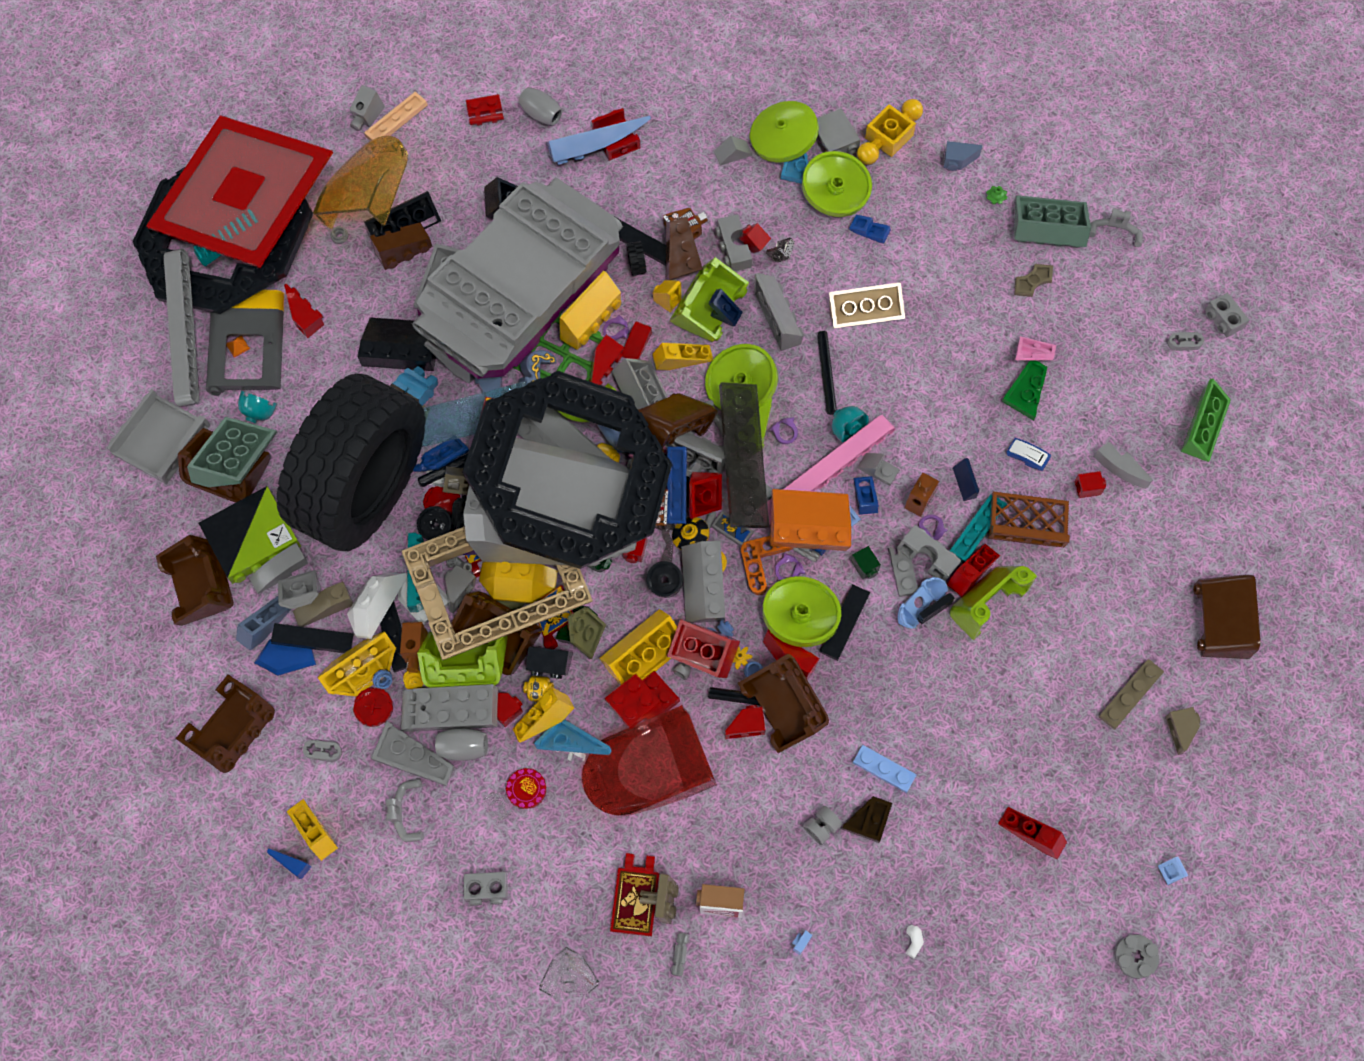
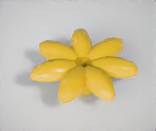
(743, 658)

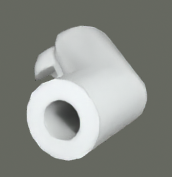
(917, 940)

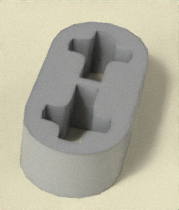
(1185, 340)
(322, 755)

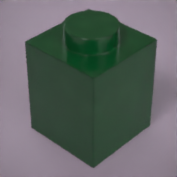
(865, 563)

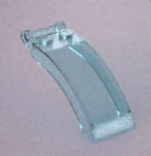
(459, 416)

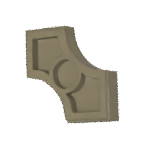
(1027, 284)

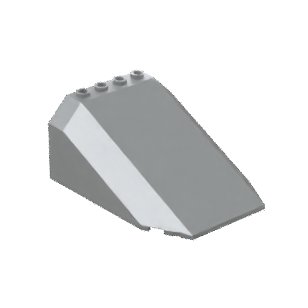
(555, 484)

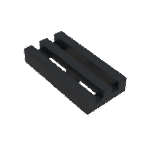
(935, 608)

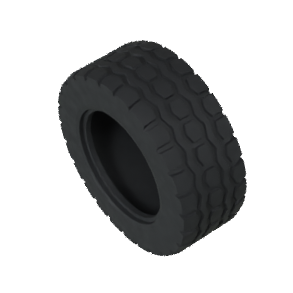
(350, 461)

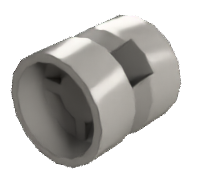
(828, 820)

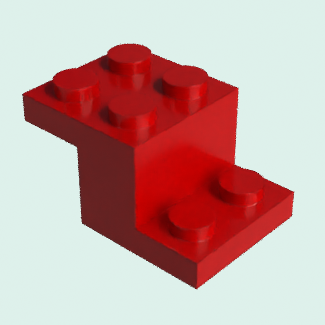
(642, 699)

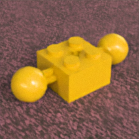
(890, 131)

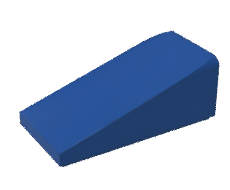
(866, 496)
(294, 865)

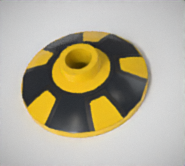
(699, 532)

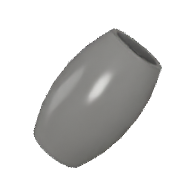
(540, 106)
(461, 744)

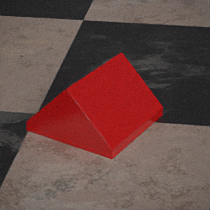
(705, 493)

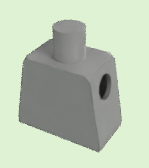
(365, 107)

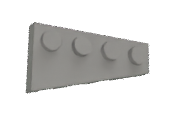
(407, 755)

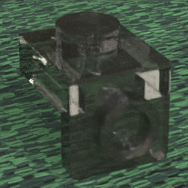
(782, 250)

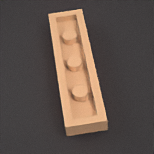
(397, 117)

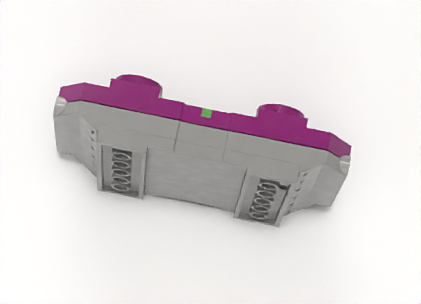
(516, 277)

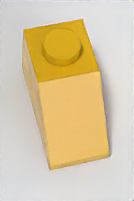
(668, 294)

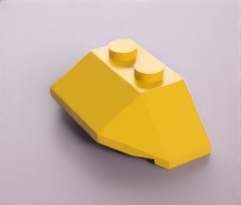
(517, 581)
(356, 667)

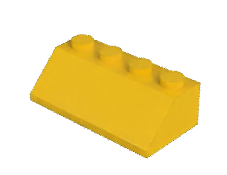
(589, 311)
(642, 649)

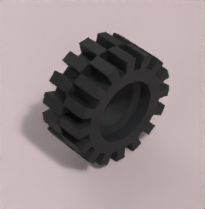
(636, 258)

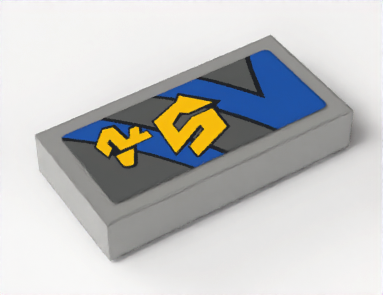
(735, 534)

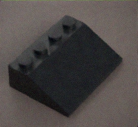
(394, 346)

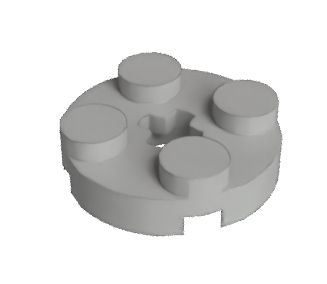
(1147, 950)

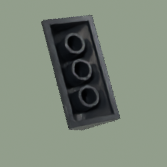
(405, 214)

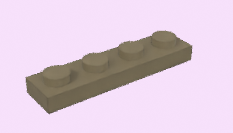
(1131, 694)

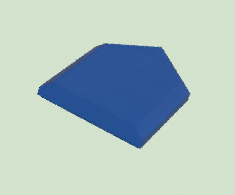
(441, 455)
(284, 659)

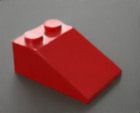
(703, 649)

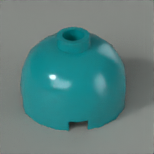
(255, 407)
(848, 422)

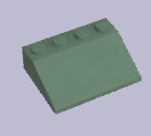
(1051, 221)
(229, 453)

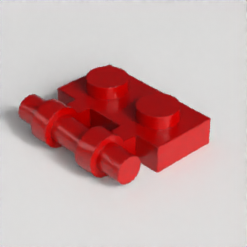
(484, 105)

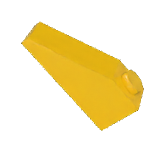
(312, 830)

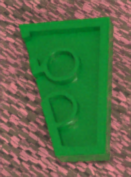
(1026, 390)

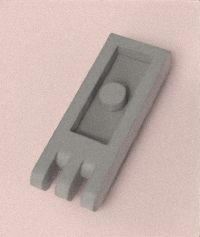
(903, 573)

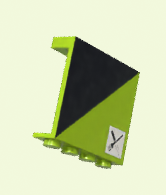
(247, 534)

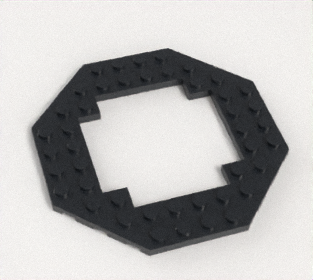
(210, 291)
(545, 534)

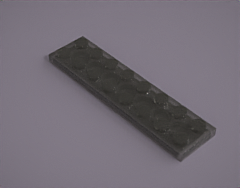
(743, 455)

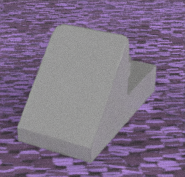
(878, 468)

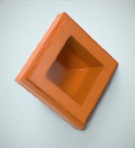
(237, 346)

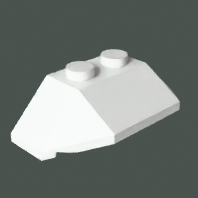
(374, 602)

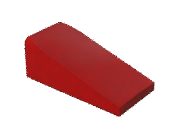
(637, 341)

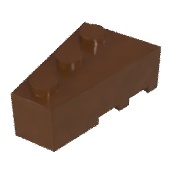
(401, 245)
(681, 252)

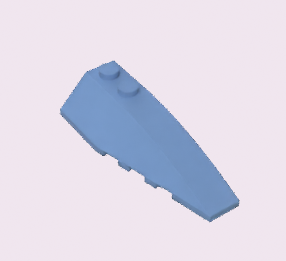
(592, 140)

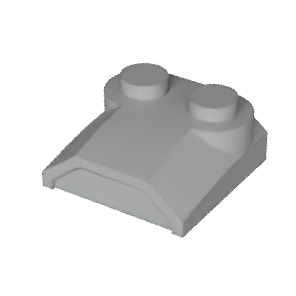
(298, 590)

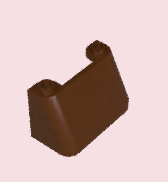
(678, 416)
(230, 492)
(197, 580)
(481, 607)
(1229, 617)
(786, 702)

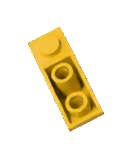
(678, 355)
(546, 713)

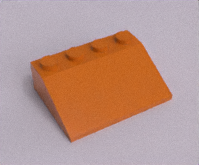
(810, 520)

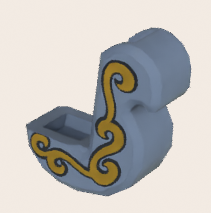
(531, 364)

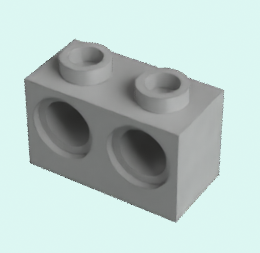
(1229, 312)
(486, 881)

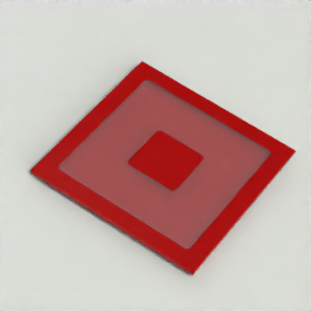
(240, 190)

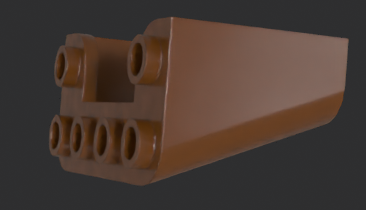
(230, 727)

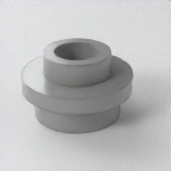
(339, 230)

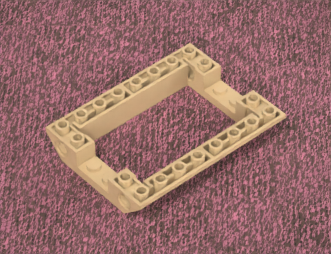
(453, 544)

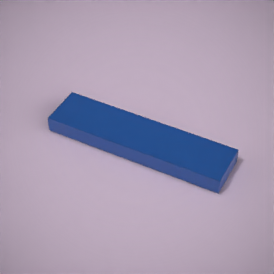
(677, 486)

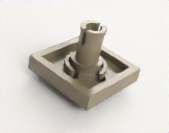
(663, 899)

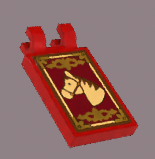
(628, 913)

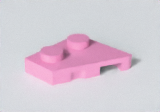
(1034, 350)

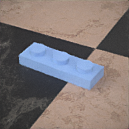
(884, 768)

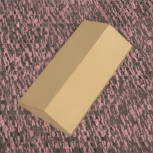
(866, 303)

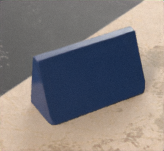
(966, 480)

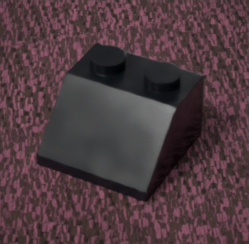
(495, 194)
(548, 661)

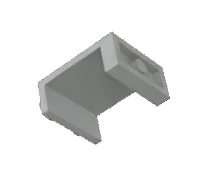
(838, 133)

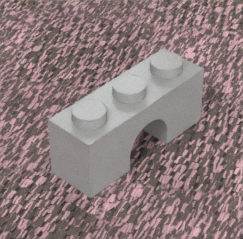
(737, 256)
(919, 542)

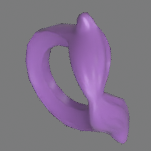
(623, 333)
(789, 422)
(940, 529)
(789, 558)

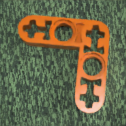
(759, 553)

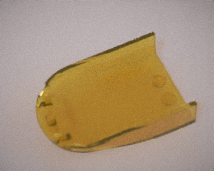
(365, 182)

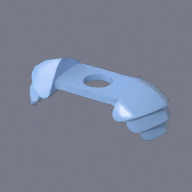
(930, 590)

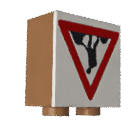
(720, 900)

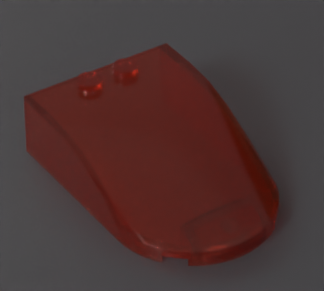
(648, 766)

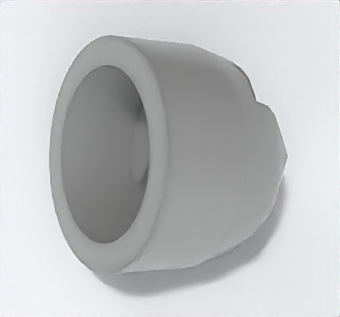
(682, 669)

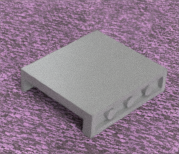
(156, 436)

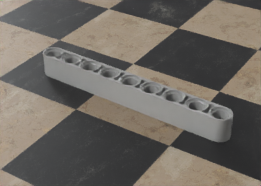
(181, 328)

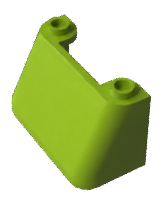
(694, 311)
(971, 611)
(474, 667)

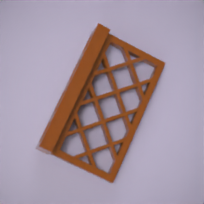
(1026, 535)

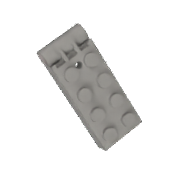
(449, 708)

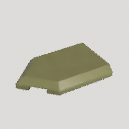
(585, 631)

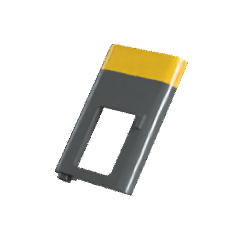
(255, 316)

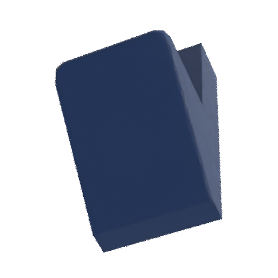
(724, 308)

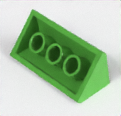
(1206, 422)

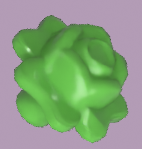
(996, 195)

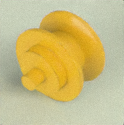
(413, 680)

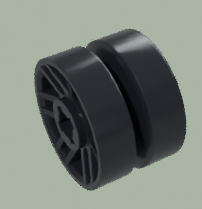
(430, 516)
(664, 569)

